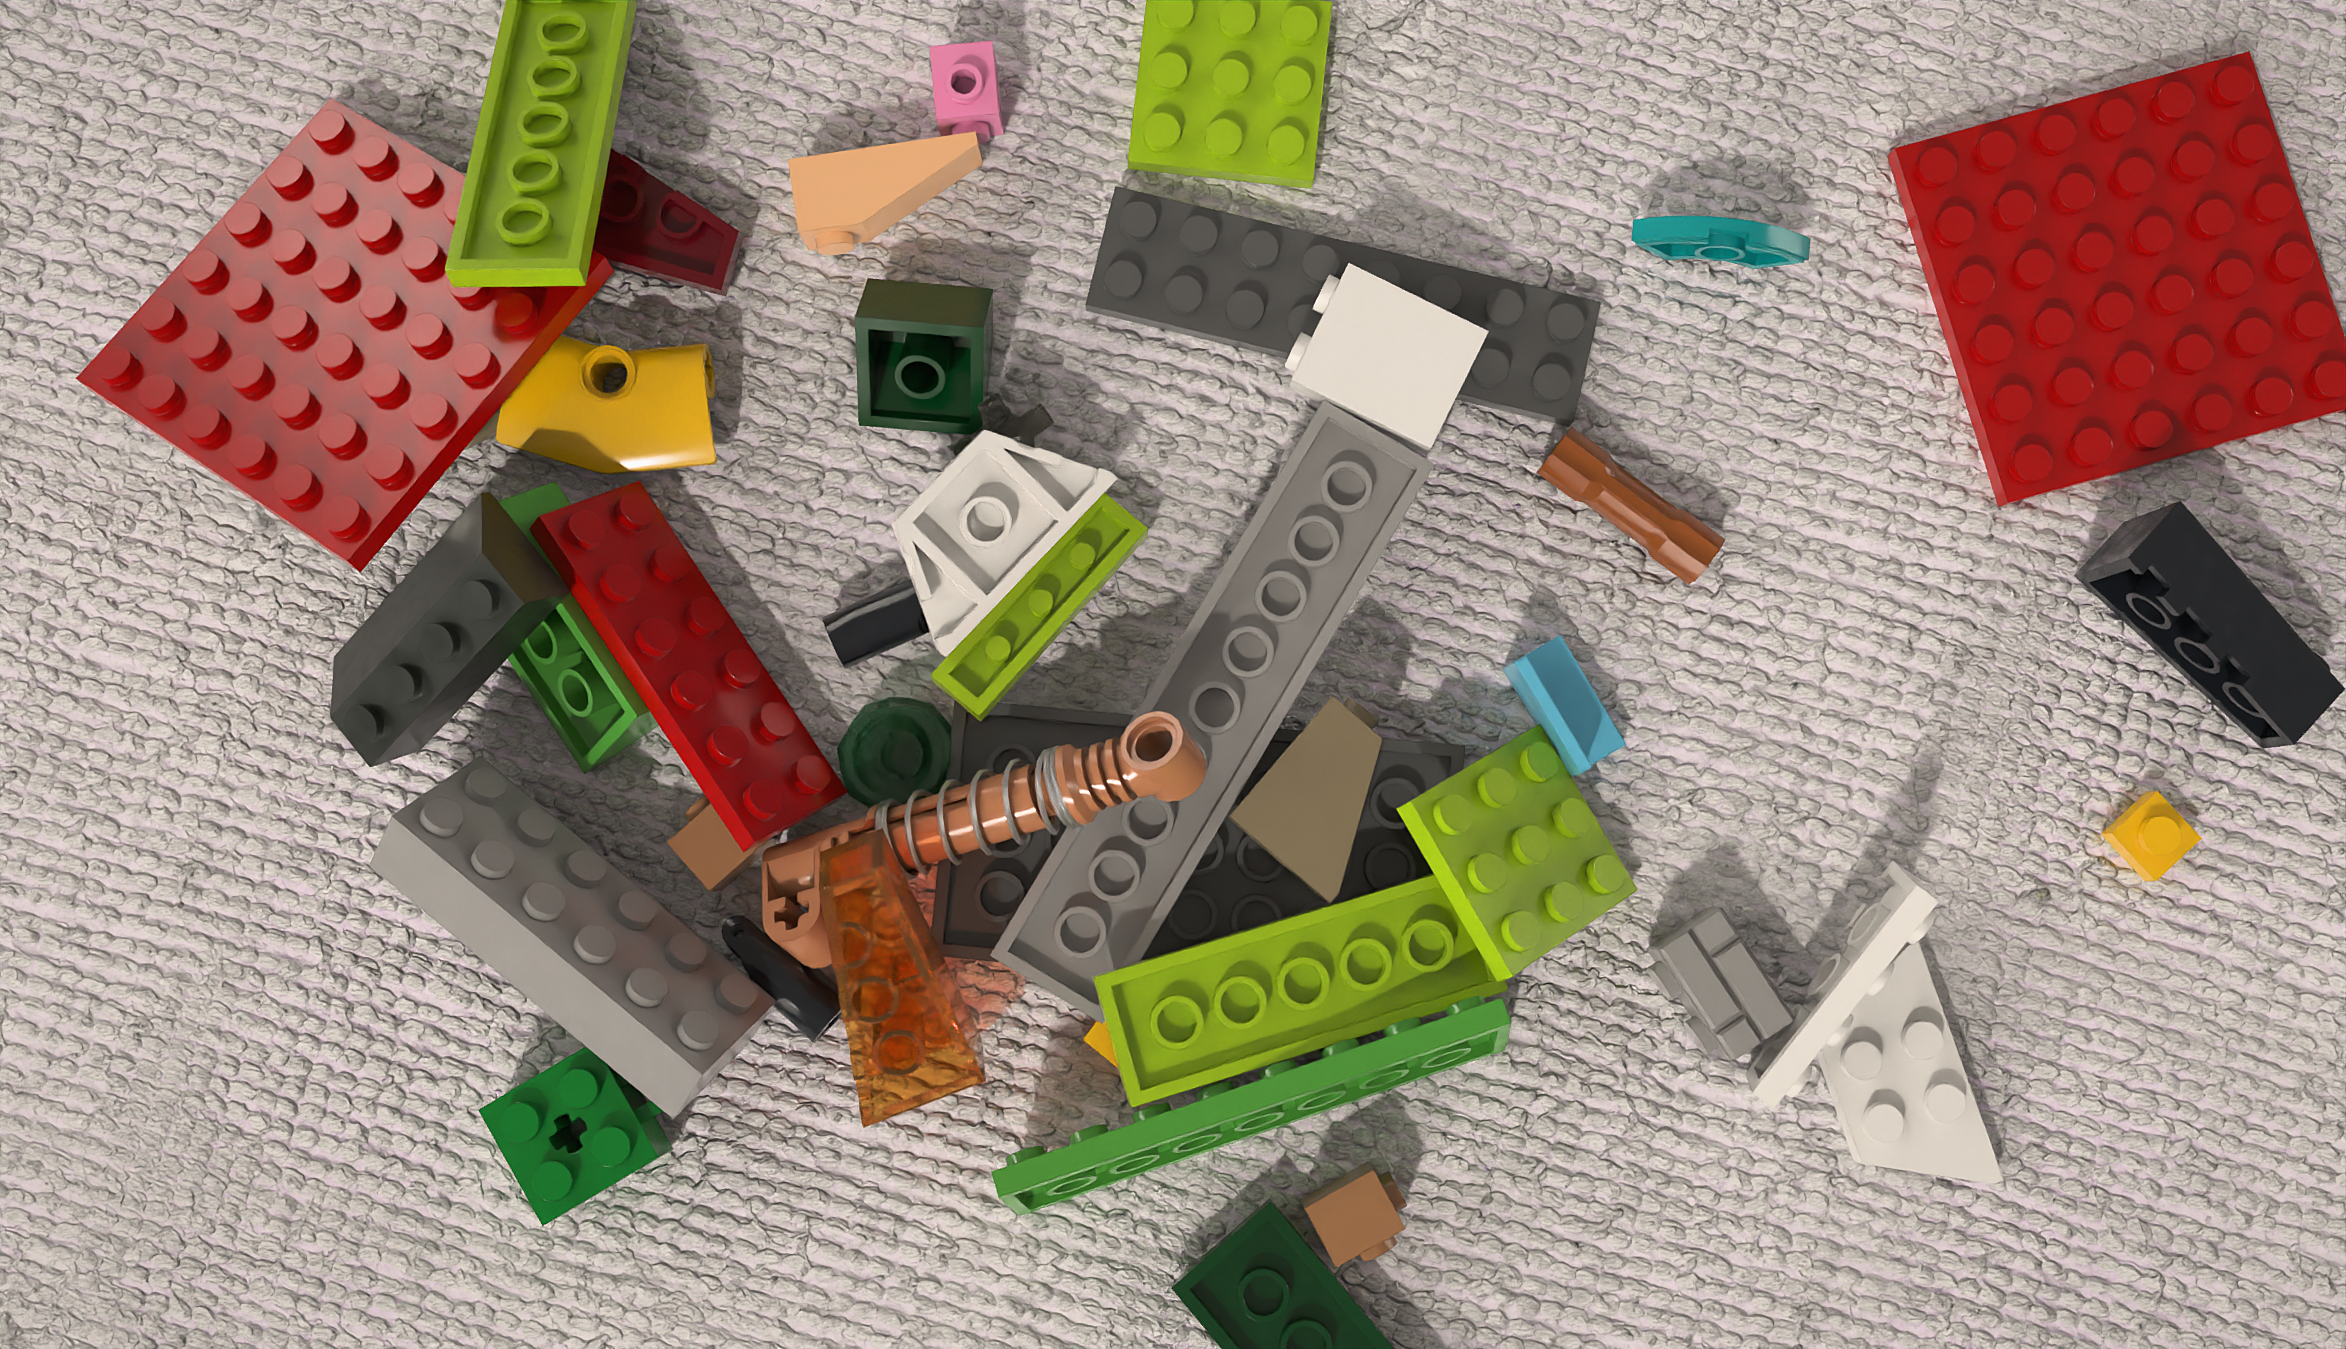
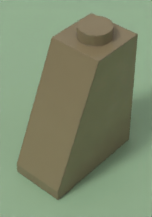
(1315, 795)

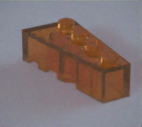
(896, 994)

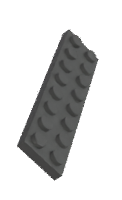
(1259, 283)

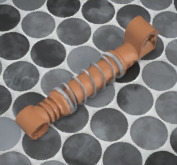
(1075, 784)

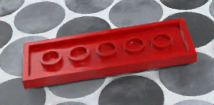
(689, 662)

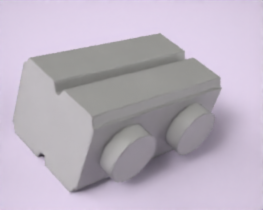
(1718, 984)

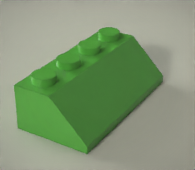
(572, 667)

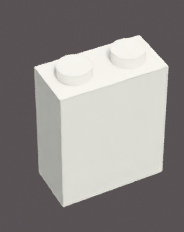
(1385, 357)

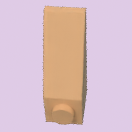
(867, 190)

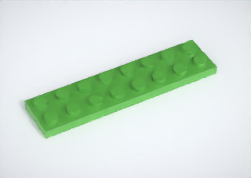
(1234, 1114)

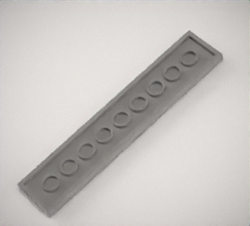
(1230, 691)

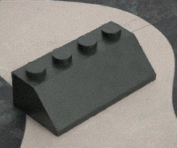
(441, 634)

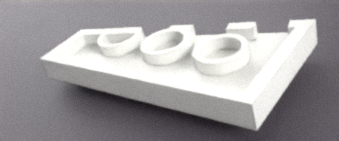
(1841, 983)

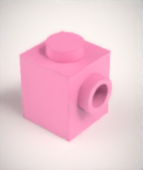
(966, 89)

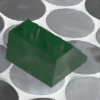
(923, 355)

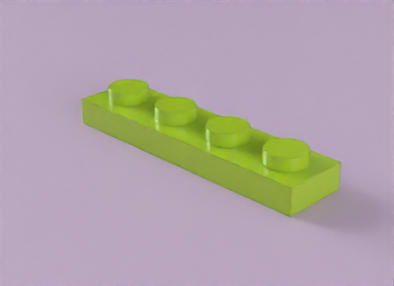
(1039, 607)

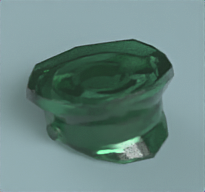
(895, 751)

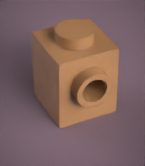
(711, 849)
(1356, 1214)

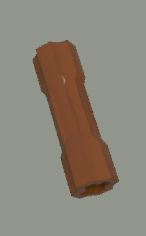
(1667, 533)

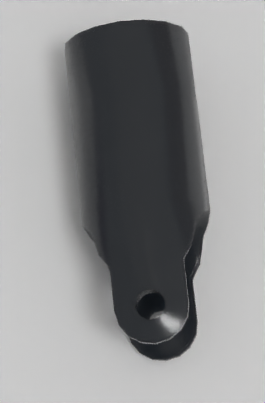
(876, 624)
(801, 993)

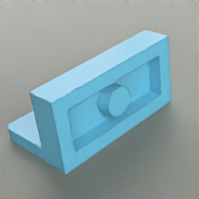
(1564, 705)

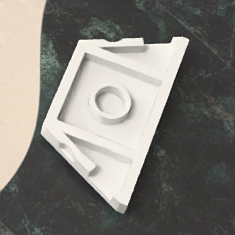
(987, 527)
(1904, 1082)

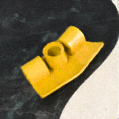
(646, 425)

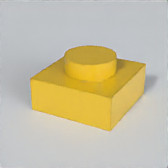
(2151, 836)

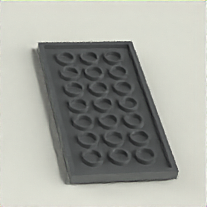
(1235, 880)

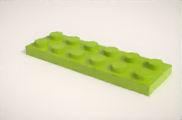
(542, 145)
(1288, 988)

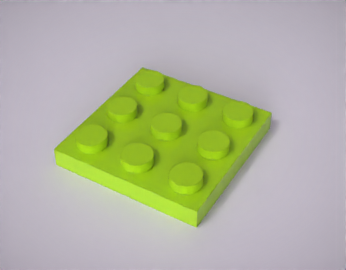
(1231, 89)
(1517, 852)

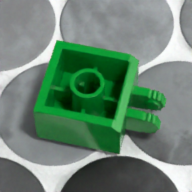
(537, 1142)

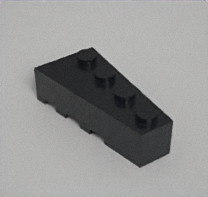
(2211, 624)

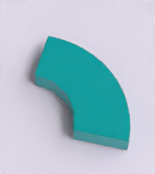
(1721, 239)

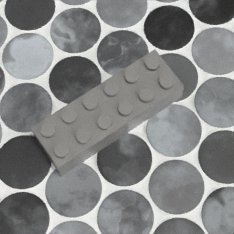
(572, 933)

